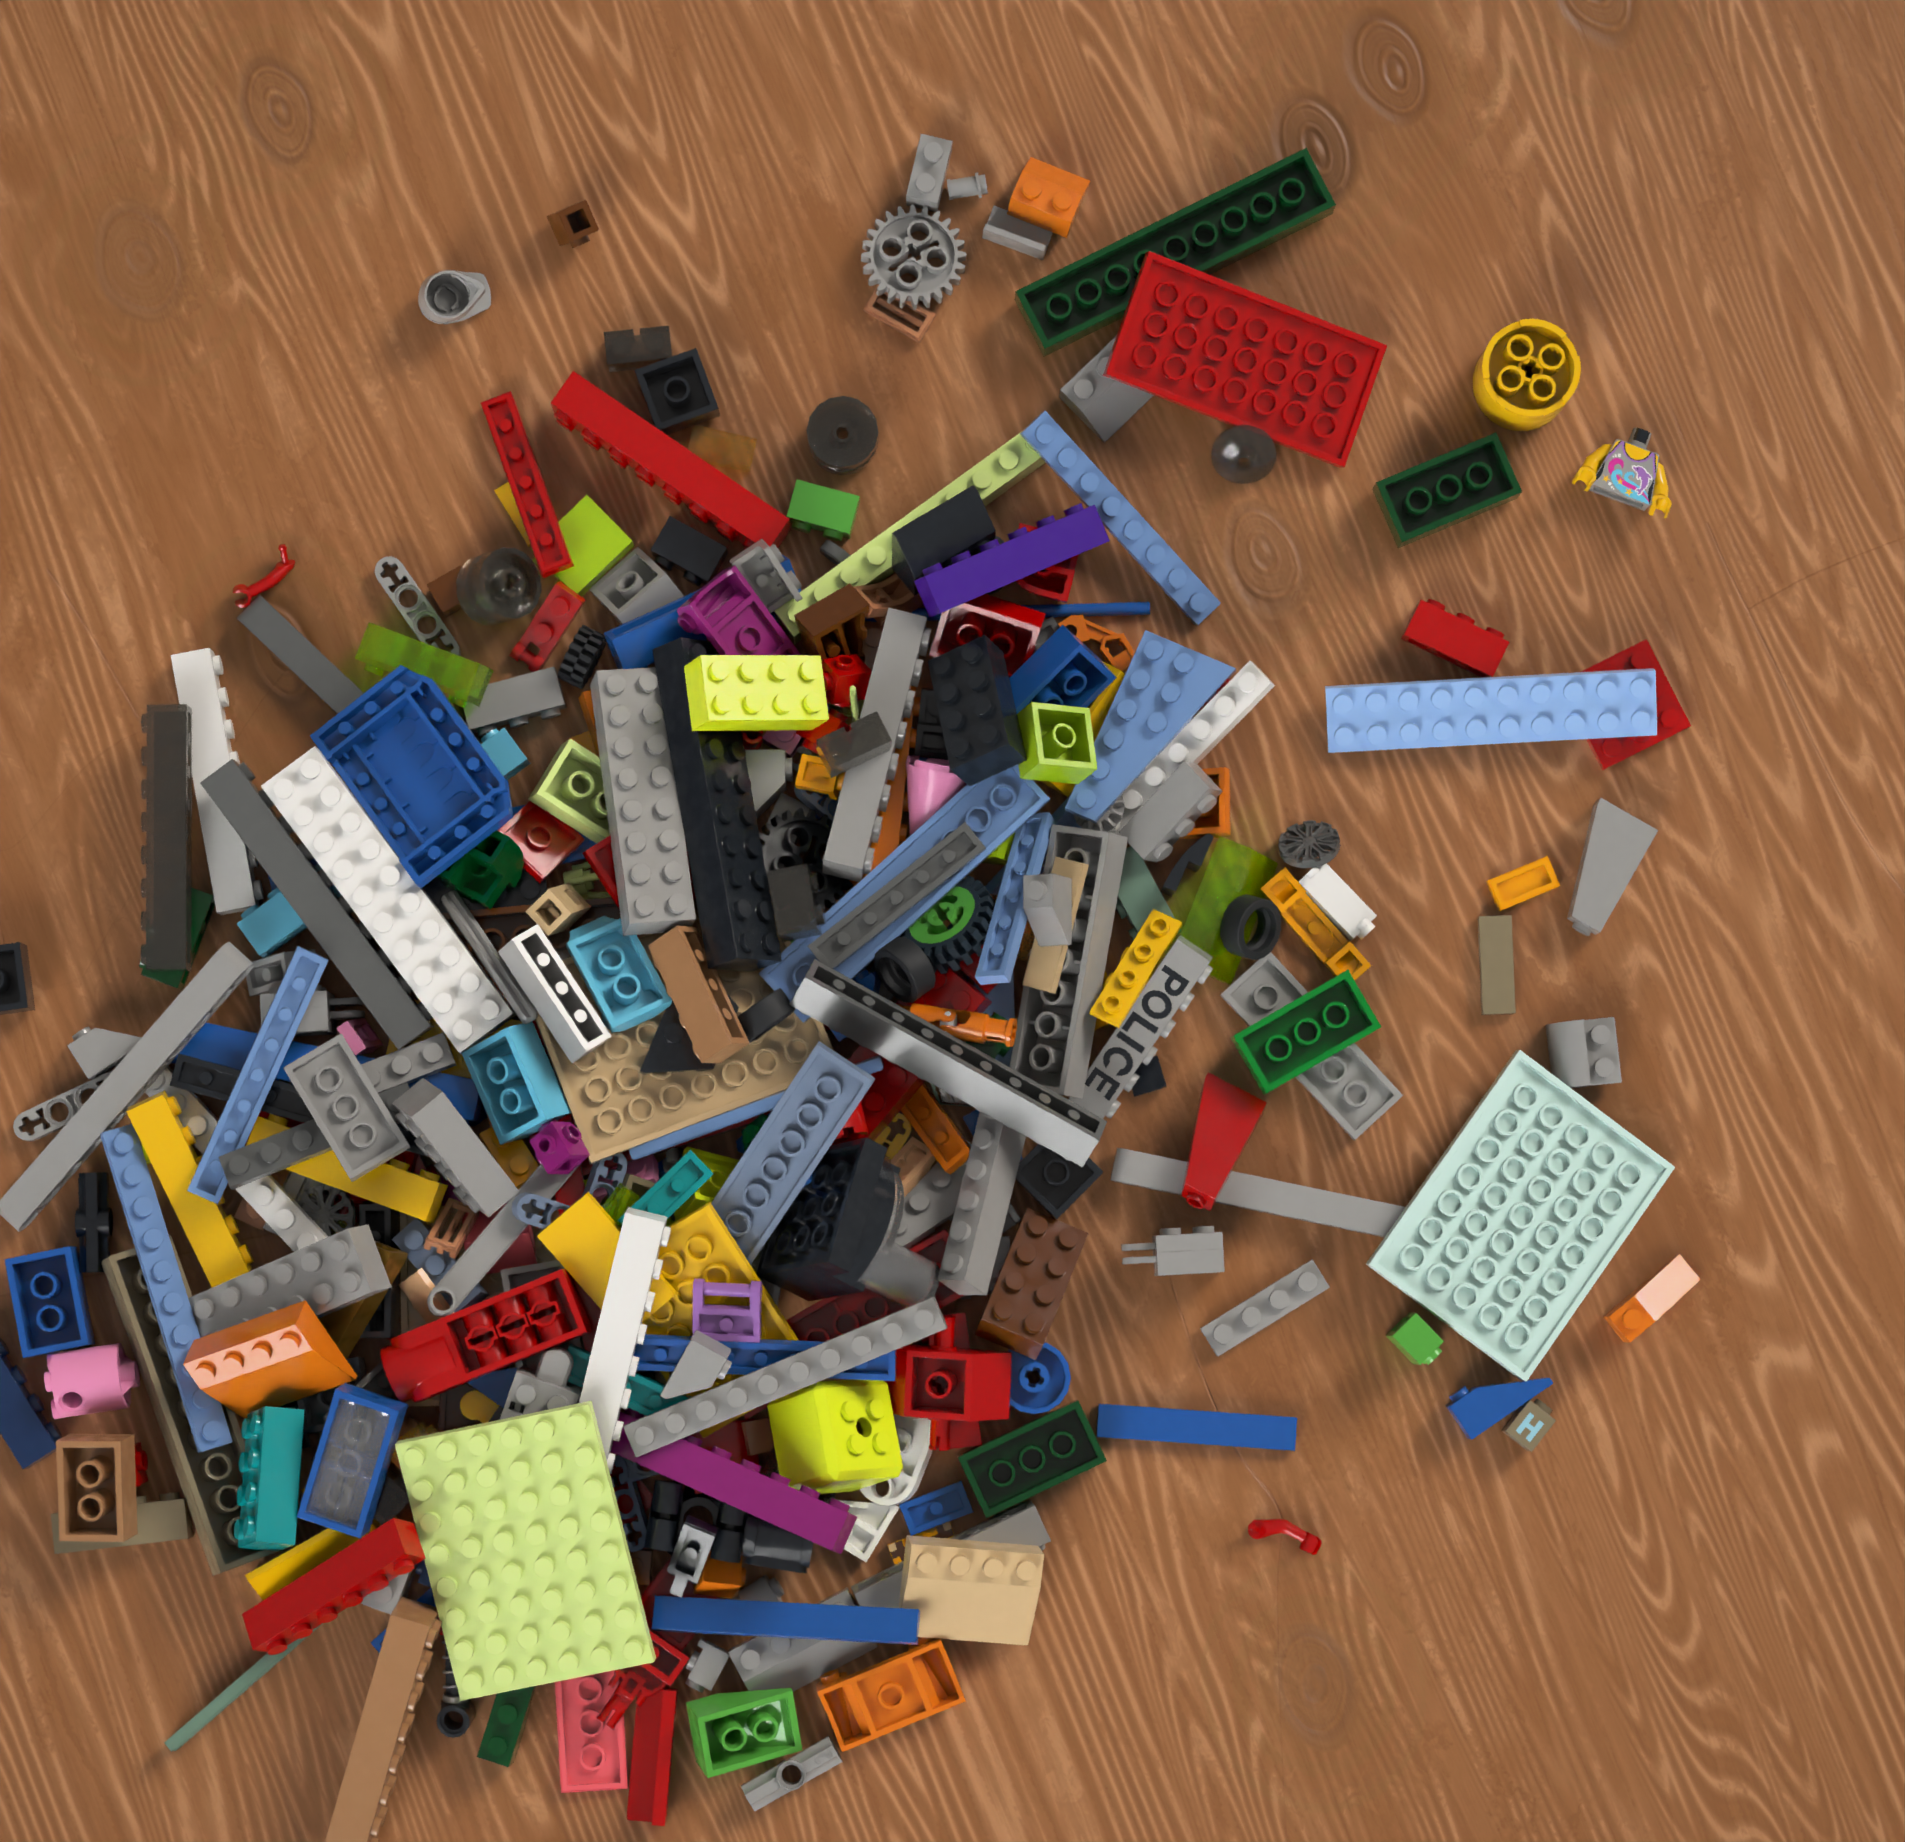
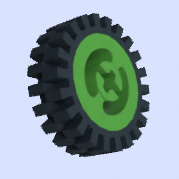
(969, 911)

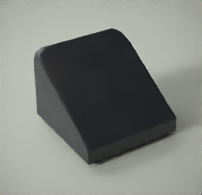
(1150, 1078)

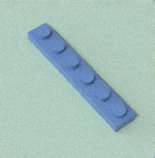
(1008, 916)

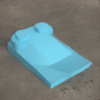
(617, 974)

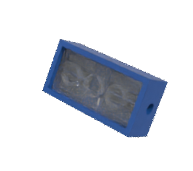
(352, 1460)

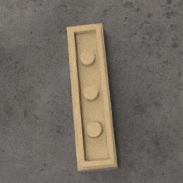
(1047, 962)

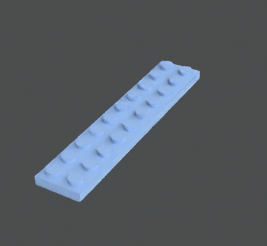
(1491, 710)

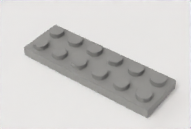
(1346, 1082)

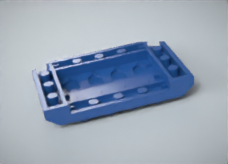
(417, 772)

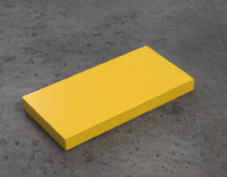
(586, 1244)

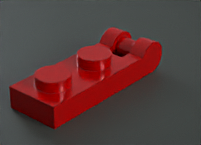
(548, 626)

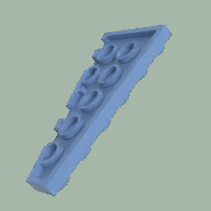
(1150, 709)

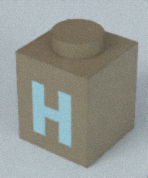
(1529, 1424)

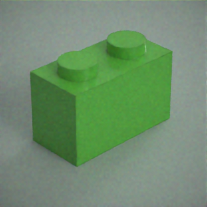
(823, 510)
(1415, 1339)

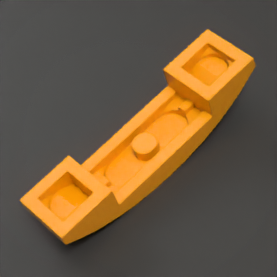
(1313, 926)

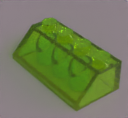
(1229, 874)

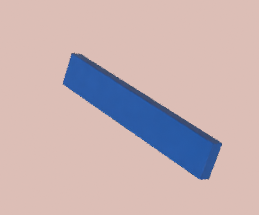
(1196, 1427)

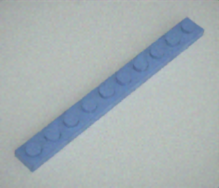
(162, 1280)

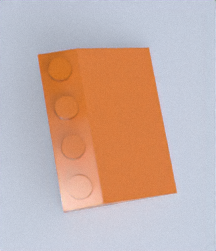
(268, 1361)

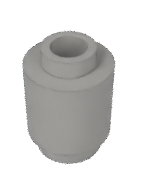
(762, 1590)

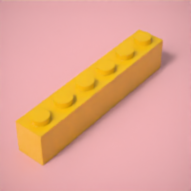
(175, 1163)
(385, 1185)

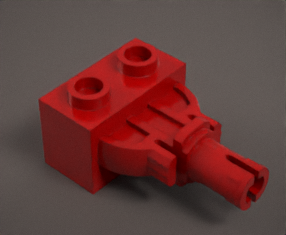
(644, 1678)

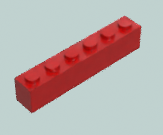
(333, 1586)

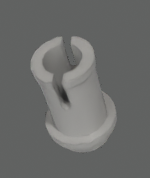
(967, 186)

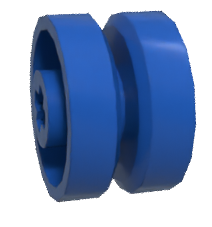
(1050, 1388)

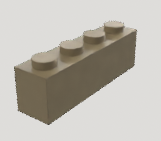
(156, 1522)

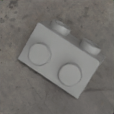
(766, 576)

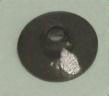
(1239, 443)

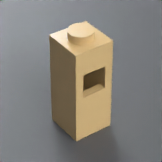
(558, 909)

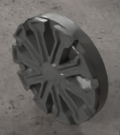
(1309, 844)
(325, 1213)

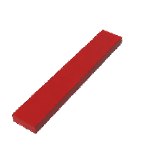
(527, 484)

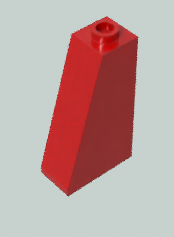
(1220, 1133)

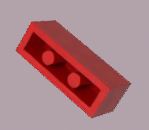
(1455, 638)

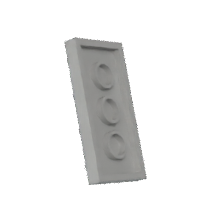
(346, 1107)

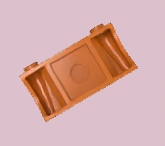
(889, 1693)

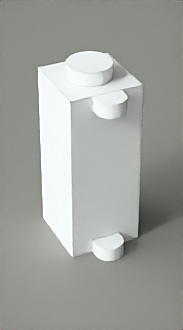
(1338, 902)

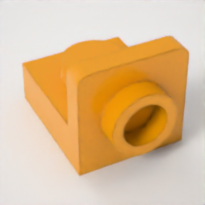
(814, 777)

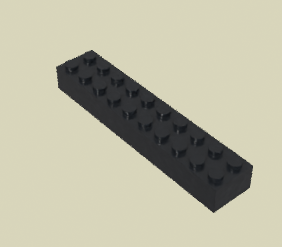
(717, 825)

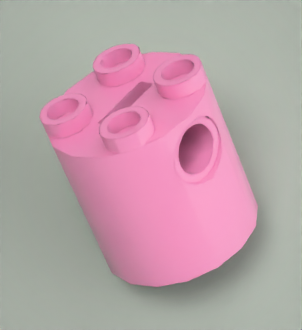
(90, 1380)

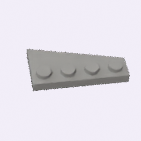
(929, 1204)

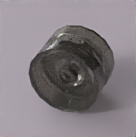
(838, 454)
(498, 586)

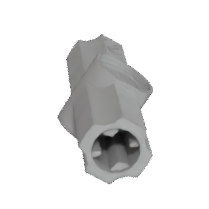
(772, 1785)

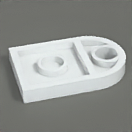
(915, 1453)

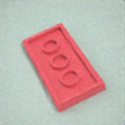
(589, 1750)

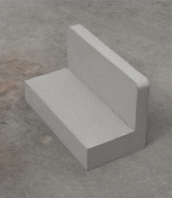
(1016, 234)

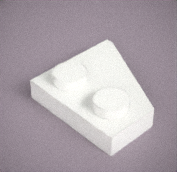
(869, 1526)

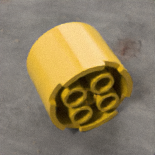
(1501, 382)

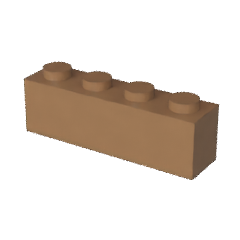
(698, 995)

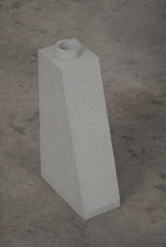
(1608, 861)

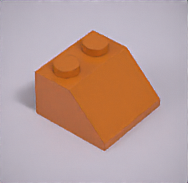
(1048, 197)

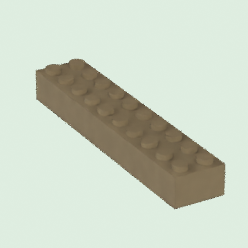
(207, 1477)

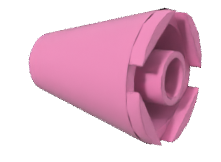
(929, 788)

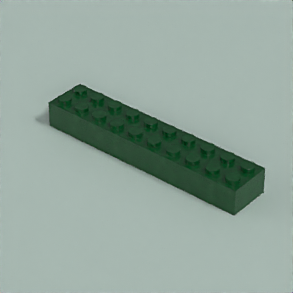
(1199, 236)

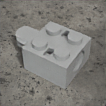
(320, 1014)
(1182, 1253)
(543, 1388)

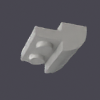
(1584, 1052)

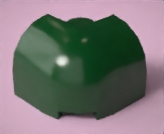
(485, 870)

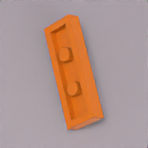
(936, 1130)

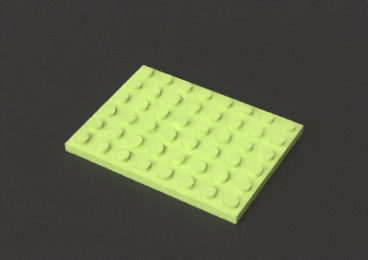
(525, 1551)

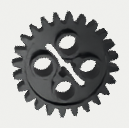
(779, 848)

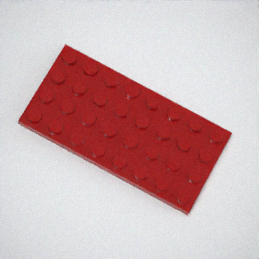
(1244, 359)

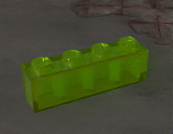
(455, 675)

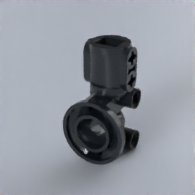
(737, 1533)

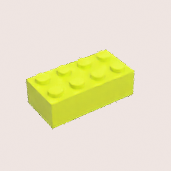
(756, 692)

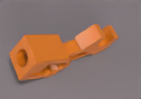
(1090, 631)

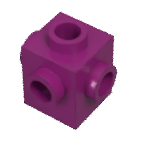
(559, 1147)

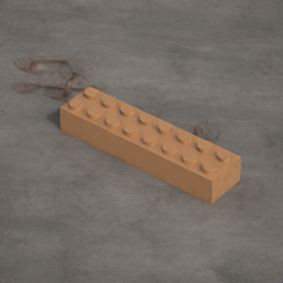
(385, 1723)

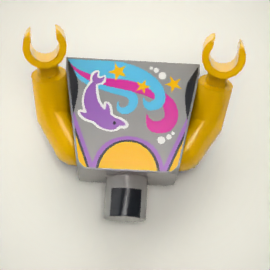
(1627, 473)

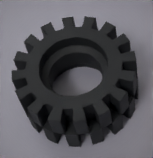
(582, 657)

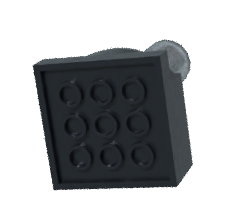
(844, 1233)

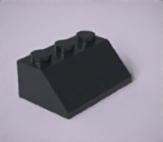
(940, 535)

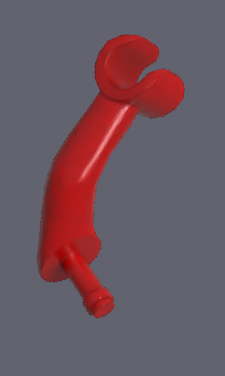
(269, 581)
(1266, 1527)

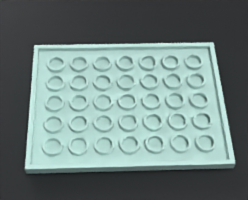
(1520, 1215)

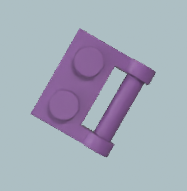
(727, 1322)

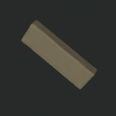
(1496, 965)

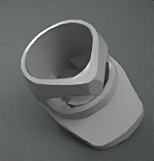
(453, 296)

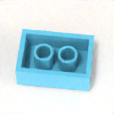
(516, 1082)

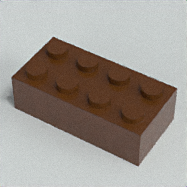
(1031, 1284)

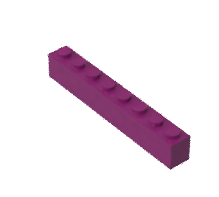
(745, 1487)

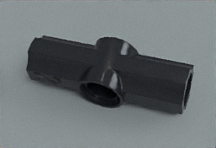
(93, 1221)

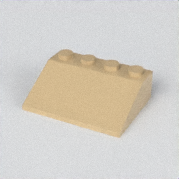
(972, 1588)

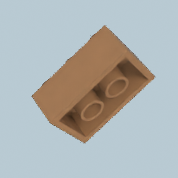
(96, 1487)

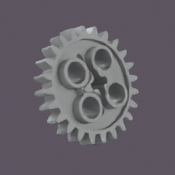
(897, 233)

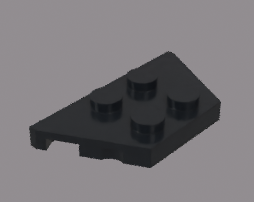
(672, 1047)

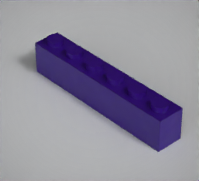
(1012, 560)

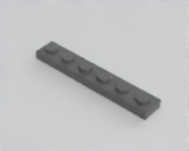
(897, 897)
(286, 1148)

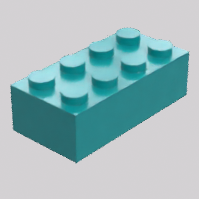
(269, 1478)

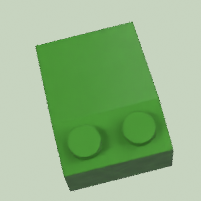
(743, 1729)

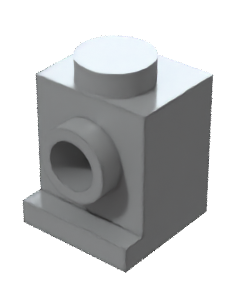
(706, 1666)

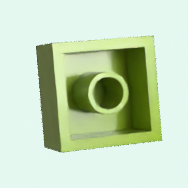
(1057, 743)

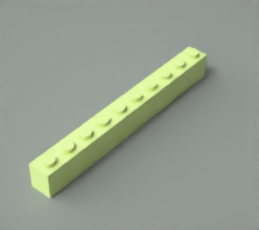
(874, 560)

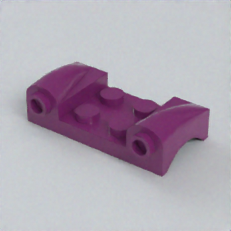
(734, 618)

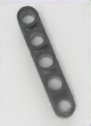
(299, 654)

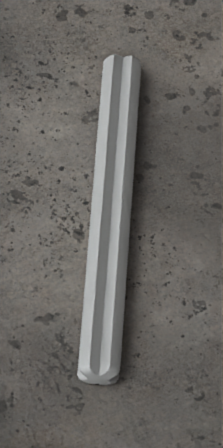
(489, 957)

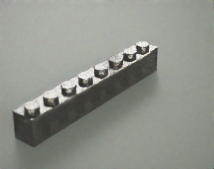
(167, 838)

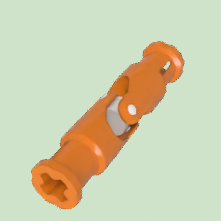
(974, 1028)

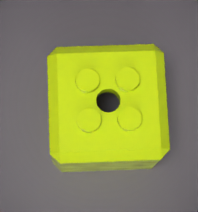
(836, 1436)

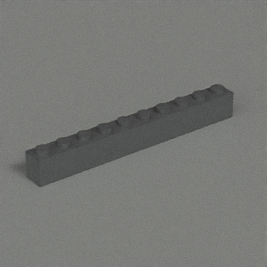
(317, 904)
(948, 1063)

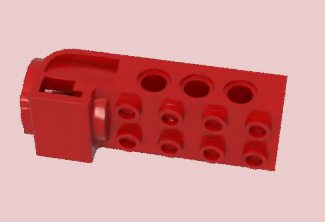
(485, 1337)

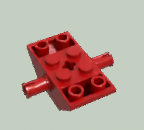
(975, 1390)

